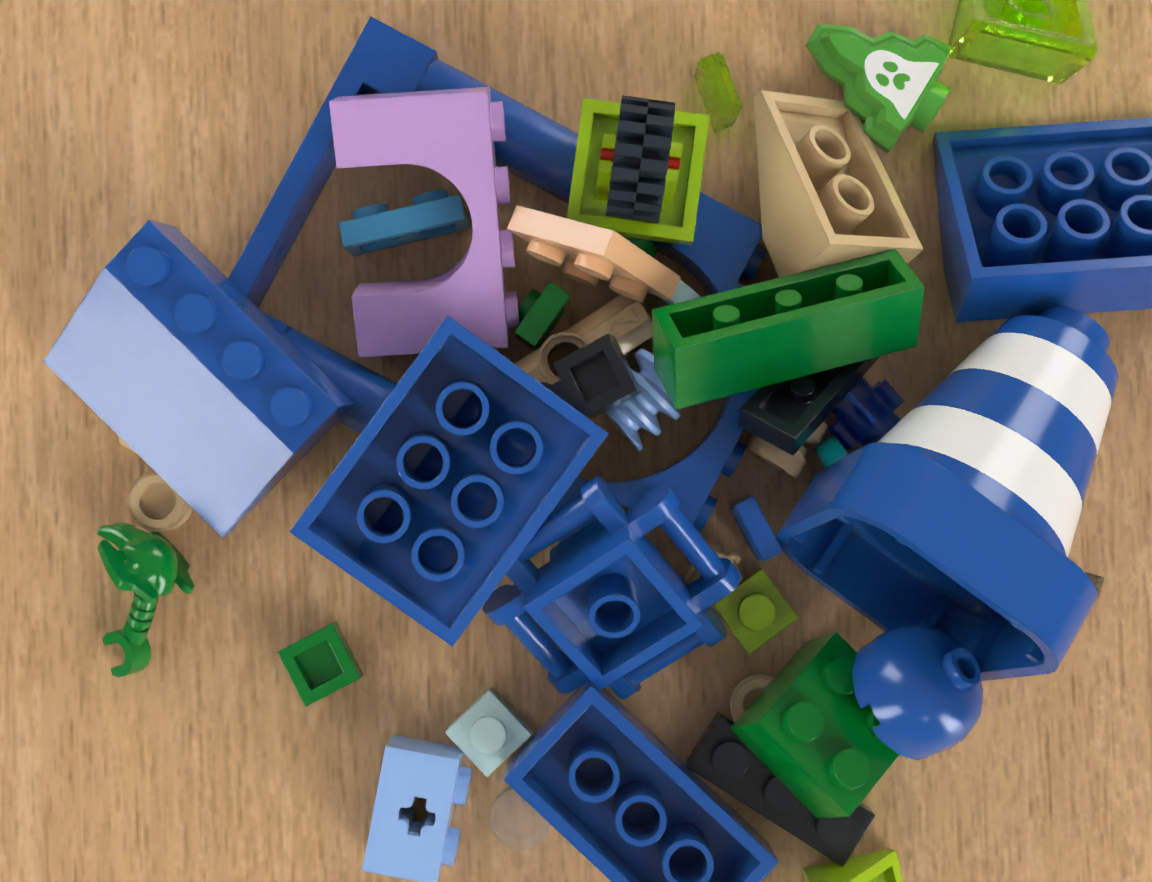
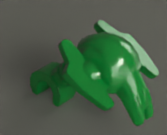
(150, 570)

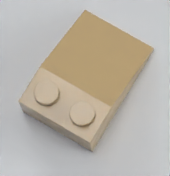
(823, 186)

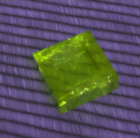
(717, 91)

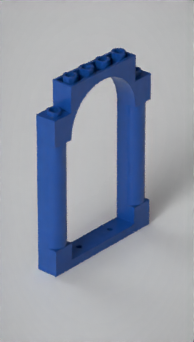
(541, 155)

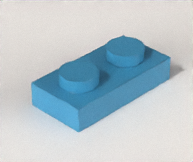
(379, 229)

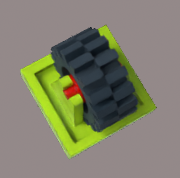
(639, 168)

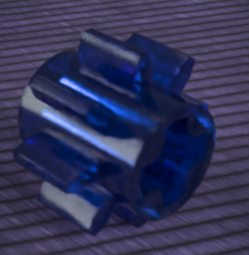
(866, 413)

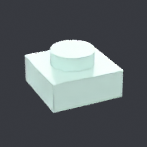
(488, 732)

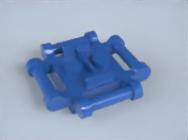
(612, 592)

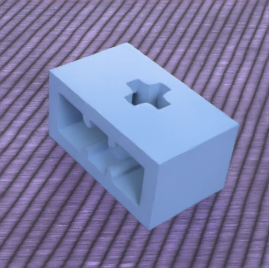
(397, 841)

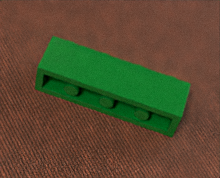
(786, 328)

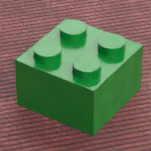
(815, 733)

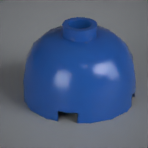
(919, 689)

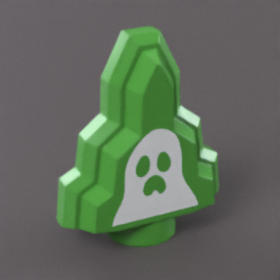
(883, 78)

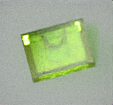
(1025, 36)

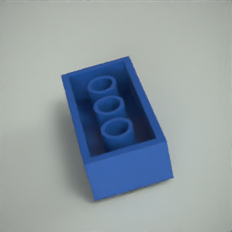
(632, 799)

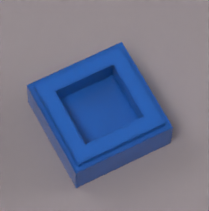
(755, 528)

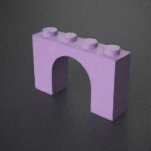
(455, 137)

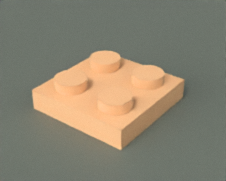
(593, 254)

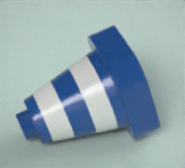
(974, 500)

